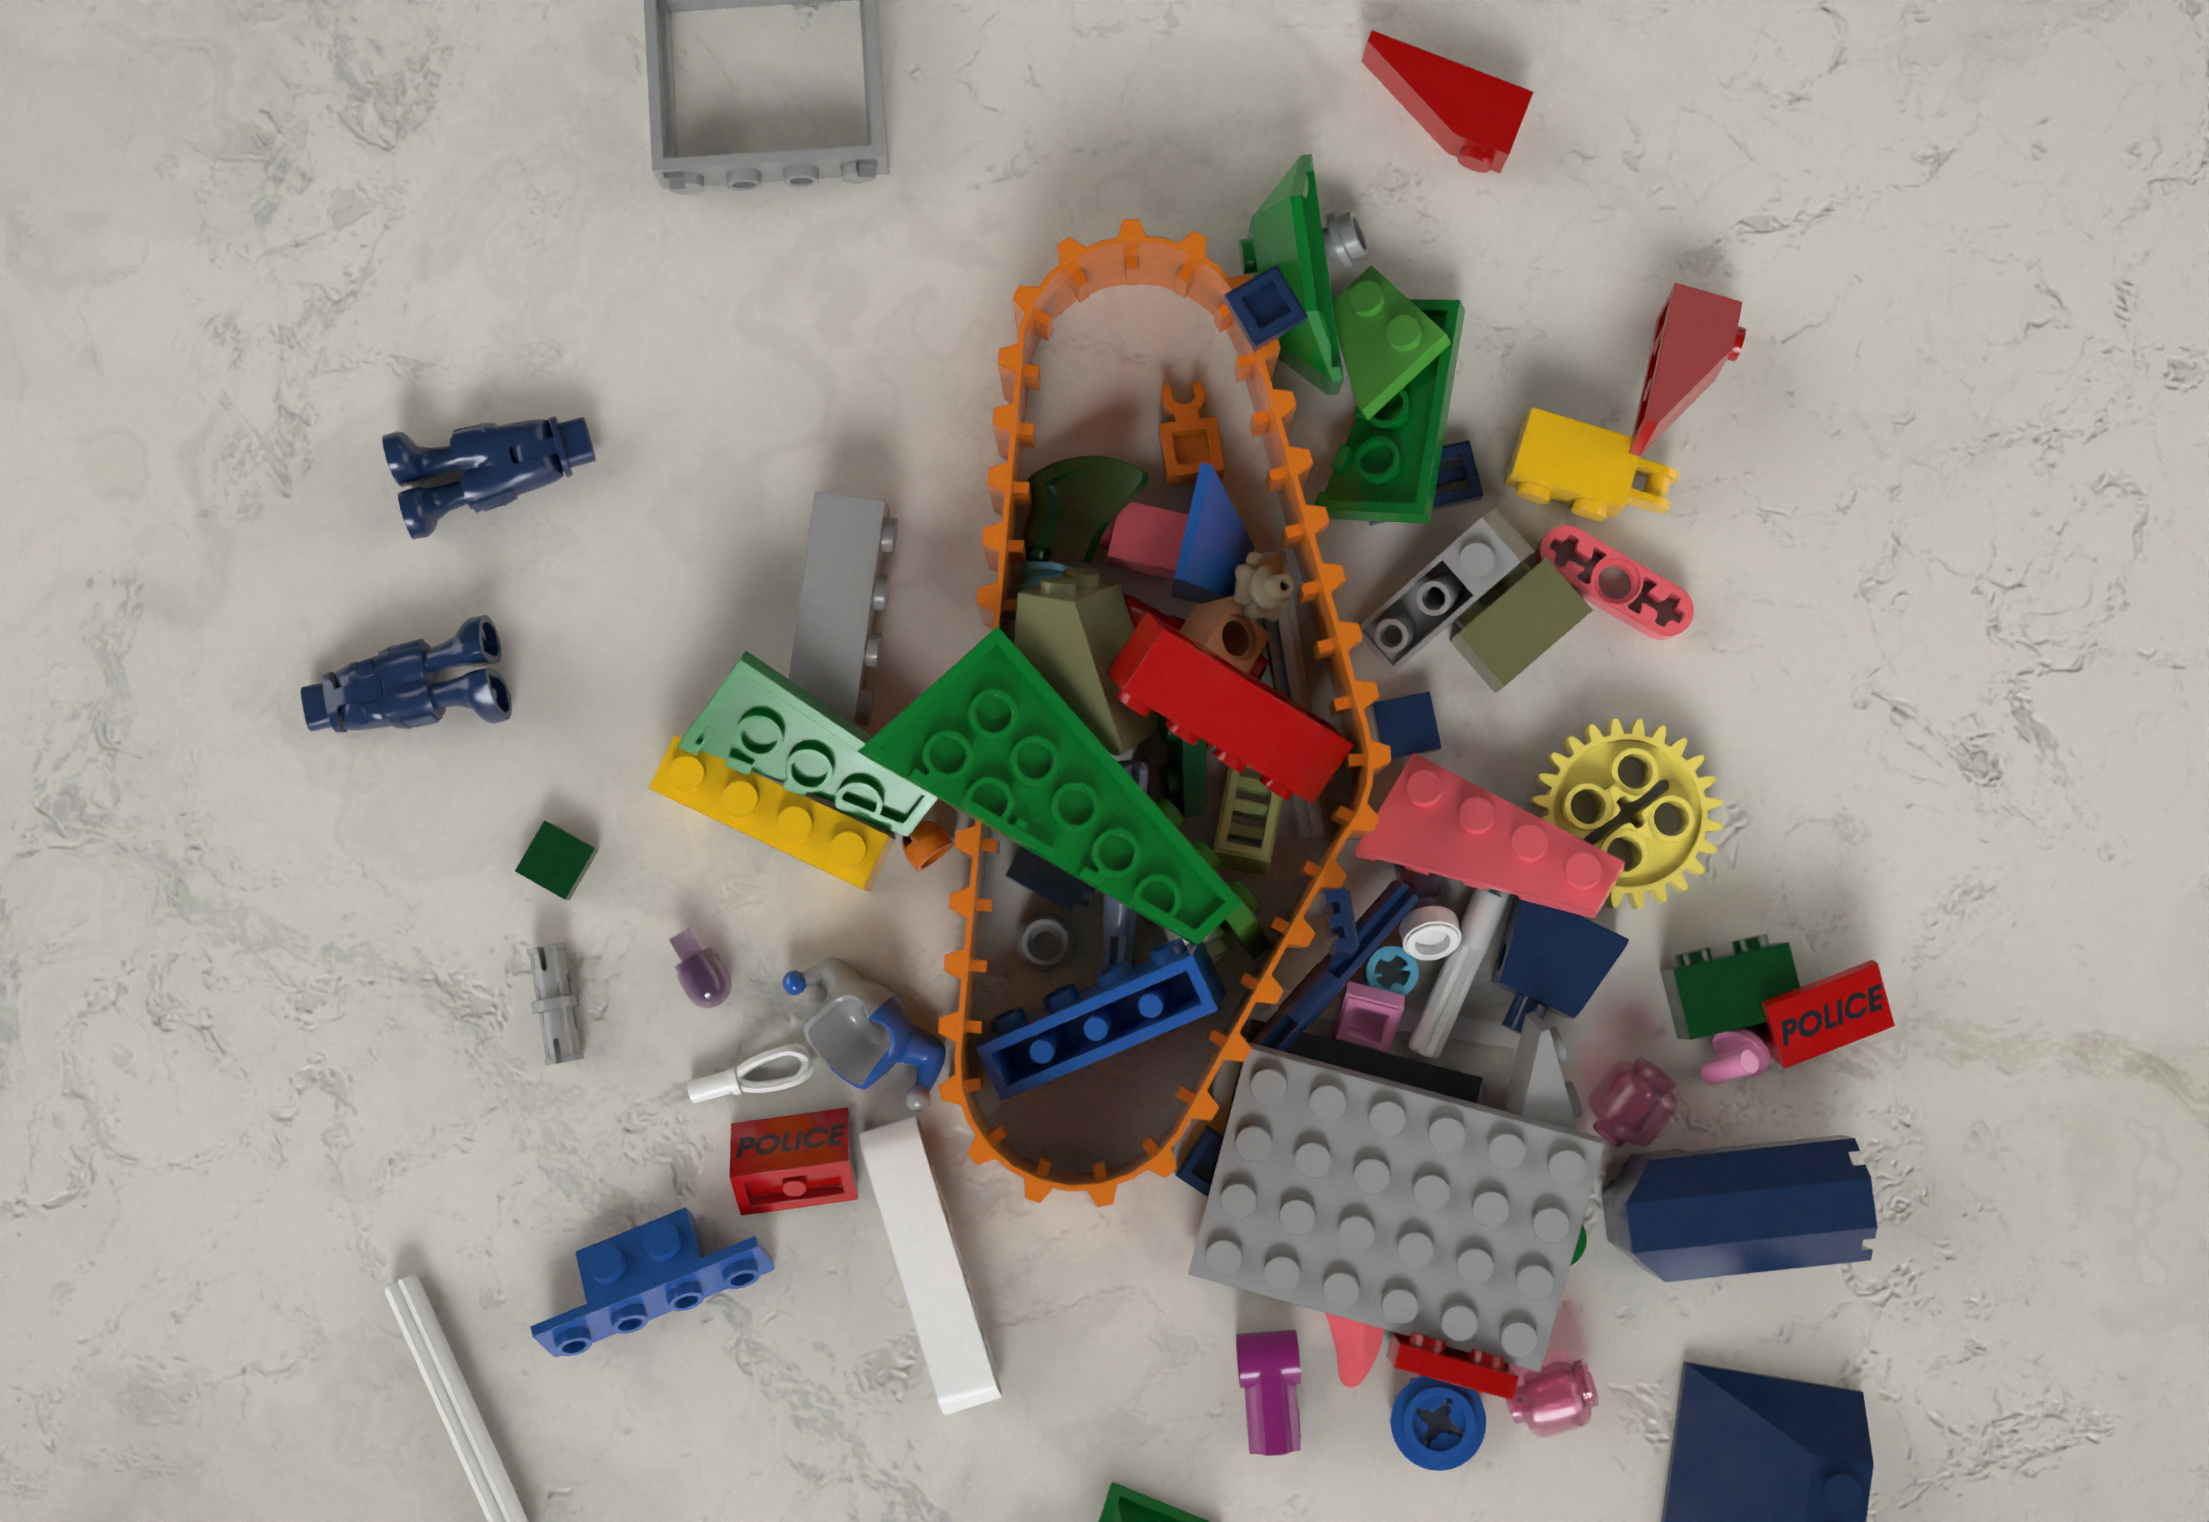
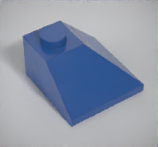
(1211, 543)

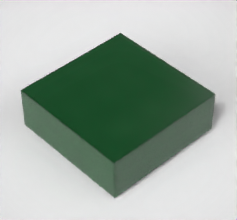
(556, 860)

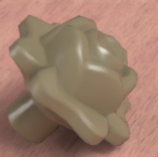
(1263, 586)

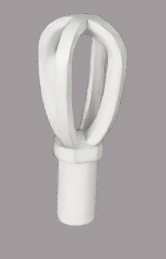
(734, 1080)

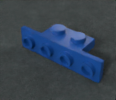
(646, 1276)

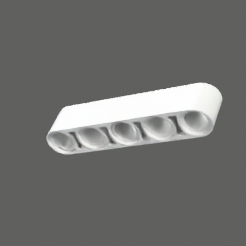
(930, 1265)

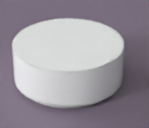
(1430, 933)

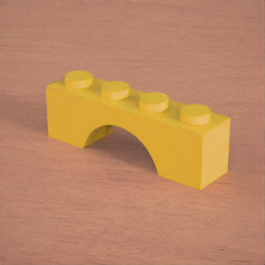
(773, 815)

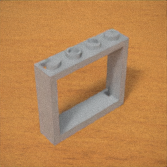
(748, 170)

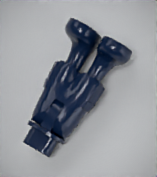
(494, 463)
(401, 688)

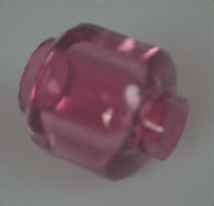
(1633, 1103)
(1555, 1397)

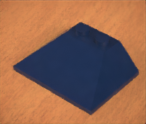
(1767, 1450)

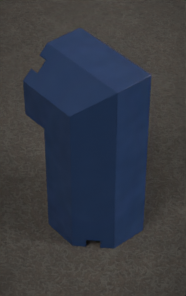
(1742, 1208)

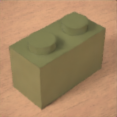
(1520, 624)

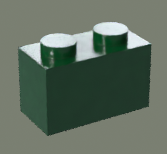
(1727, 990)

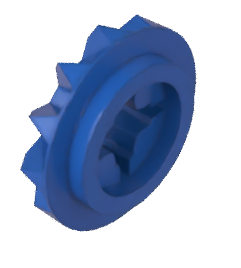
(1446, 1448)

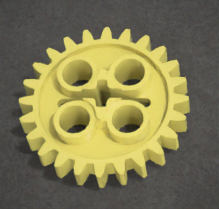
(1594, 771)

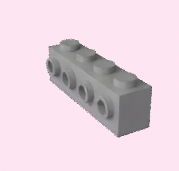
(840, 602)

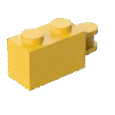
(1583, 468)

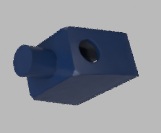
(1552, 961)

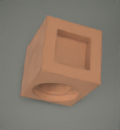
(1227, 631)

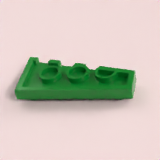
(1395, 456)

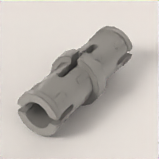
(555, 1003)

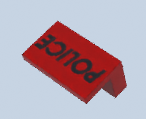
(1826, 1015)
(792, 1162)

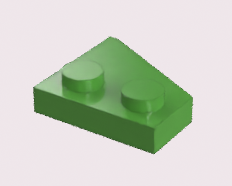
(1383, 339)

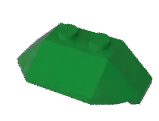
(1290, 235)

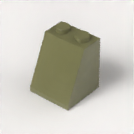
(1071, 636)

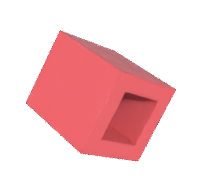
(1145, 540)

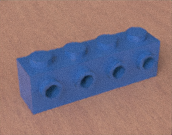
(1100, 1019)

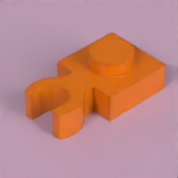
(1188, 438)

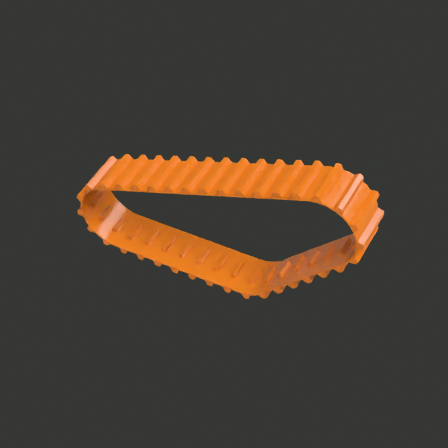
(1187, 271)

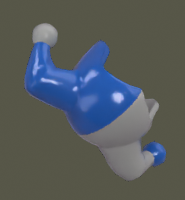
(866, 1030)

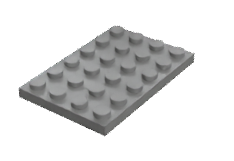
(1396, 1206)

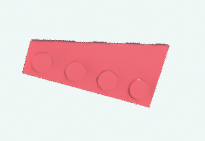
(1473, 836)

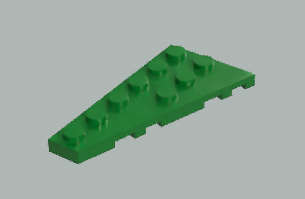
(1027, 767)

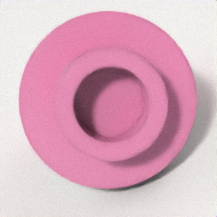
(1737, 1055)

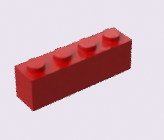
(1228, 709)

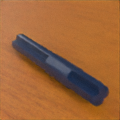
(1328, 977)

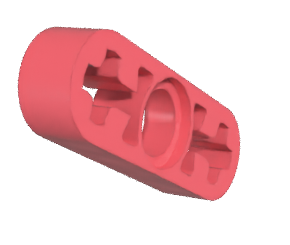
(1660, 588)

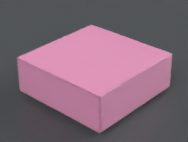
(1368, 1016)

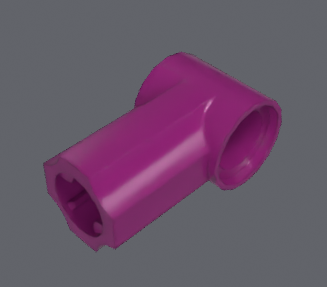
(1269, 1376)

